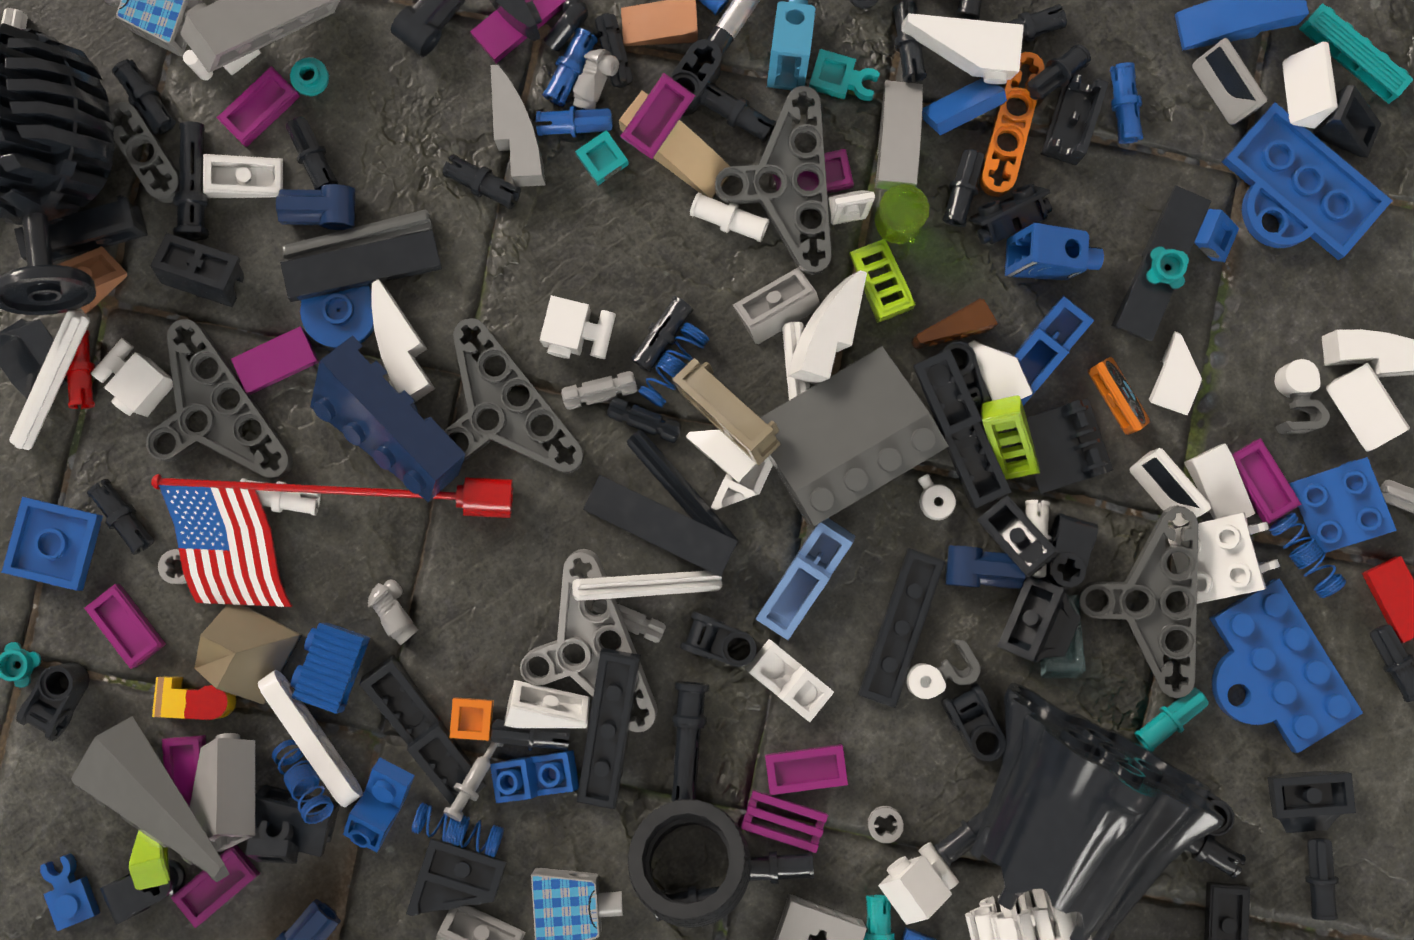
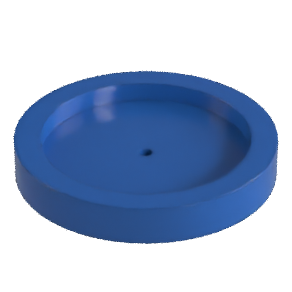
(332, 327)

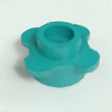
(1178, 262)
(28, 661)

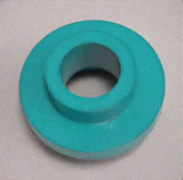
(316, 84)

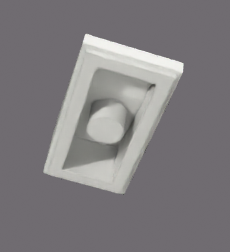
(241, 176)
(849, 206)
(1220, 482)
(545, 708)

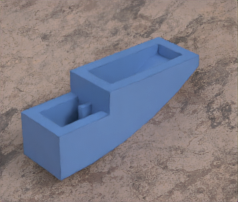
(805, 578)

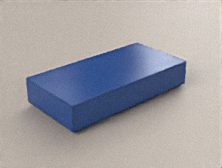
(963, 105)

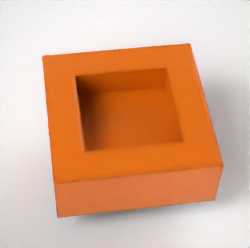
(471, 719)

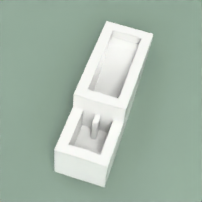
(828, 331)
(398, 344)
(1385, 352)

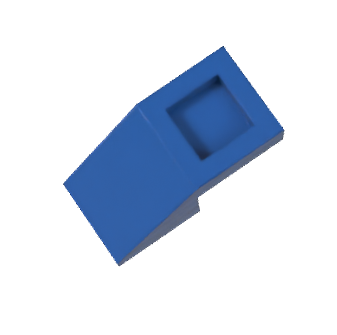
(378, 805)

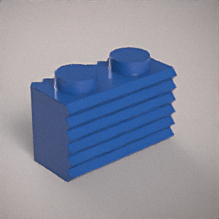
(329, 667)

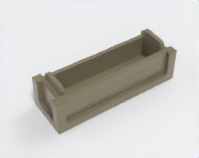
(727, 411)

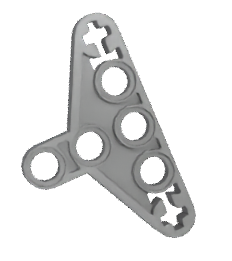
(585, 628)

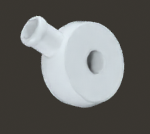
(934, 491)

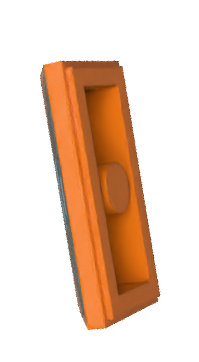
(1119, 396)

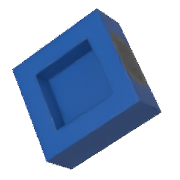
(1216, 235)

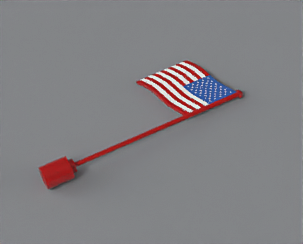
(230, 544)

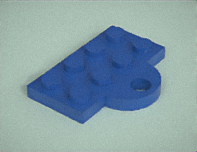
(1302, 186)
(1280, 668)

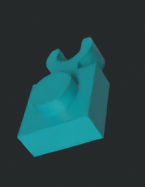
(835, 75)

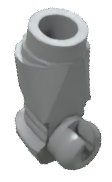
(593, 78)
(392, 615)

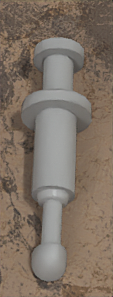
(468, 788)

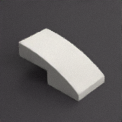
(789, 680)

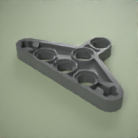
(787, 163)
(492, 393)
(200, 394)
(1156, 620)

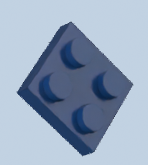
(52, 544)

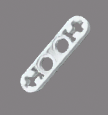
(310, 738)

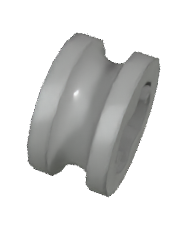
(166, 568)
(886, 836)

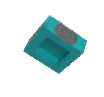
(602, 157)

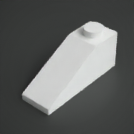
(974, 46)

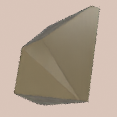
(242, 650)

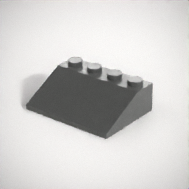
(851, 436)

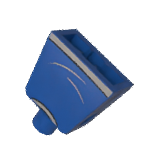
(1050, 253)

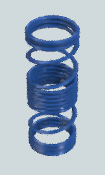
(672, 364)
(1308, 554)
(304, 787)
(457, 830)

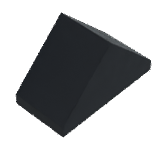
(1351, 125)

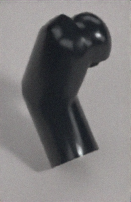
(574, 16)

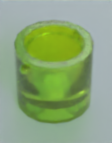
(901, 214)

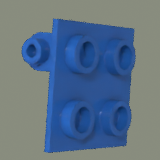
(1343, 505)

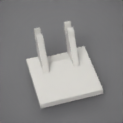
(1225, 558)

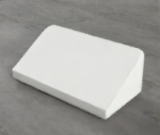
(1310, 86)
(1367, 407)

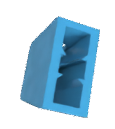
(791, 44)

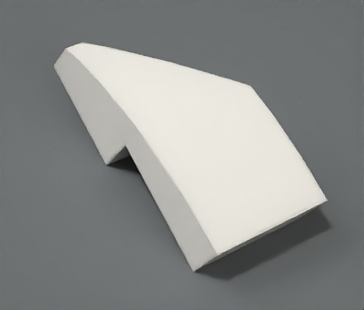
(1001, 372)
(1178, 378)
(722, 452)
(751, 485)

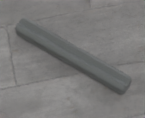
(360, 235)

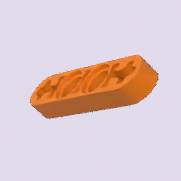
(1014, 125)

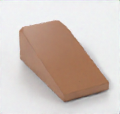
(660, 23)

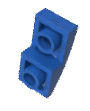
(534, 776)

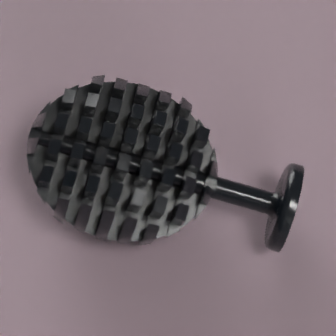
(51, 161)

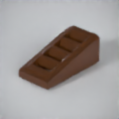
(968, 321)

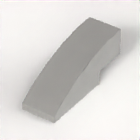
(515, 132)
(899, 134)

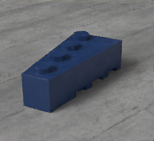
(384, 422)

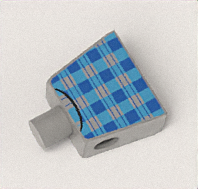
(156, 20)
(570, 904)

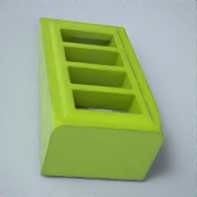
(904, 303)
(1005, 415)
(148, 863)

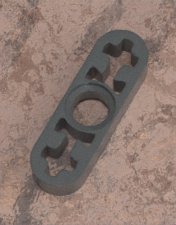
(129, 145)

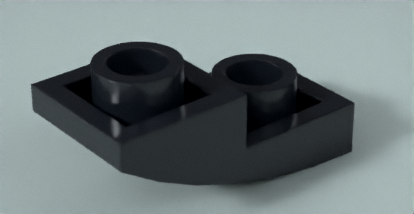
(520, 16)

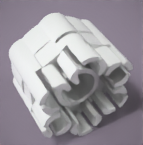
(1032, 923)

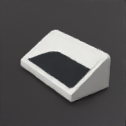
(1168, 484)

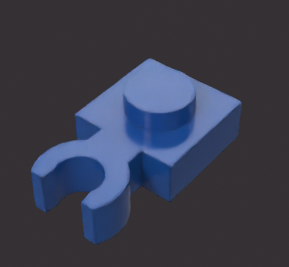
(71, 898)

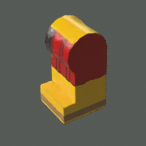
(190, 703)

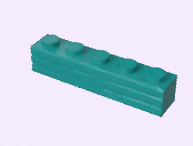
(1357, 53)

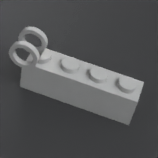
(239, 27)

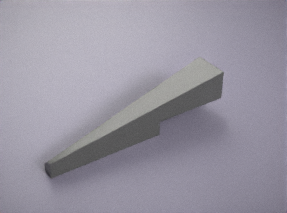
(131, 780)

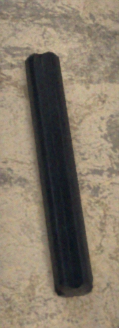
(675, 483)

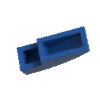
(1235, 20)
(1051, 341)

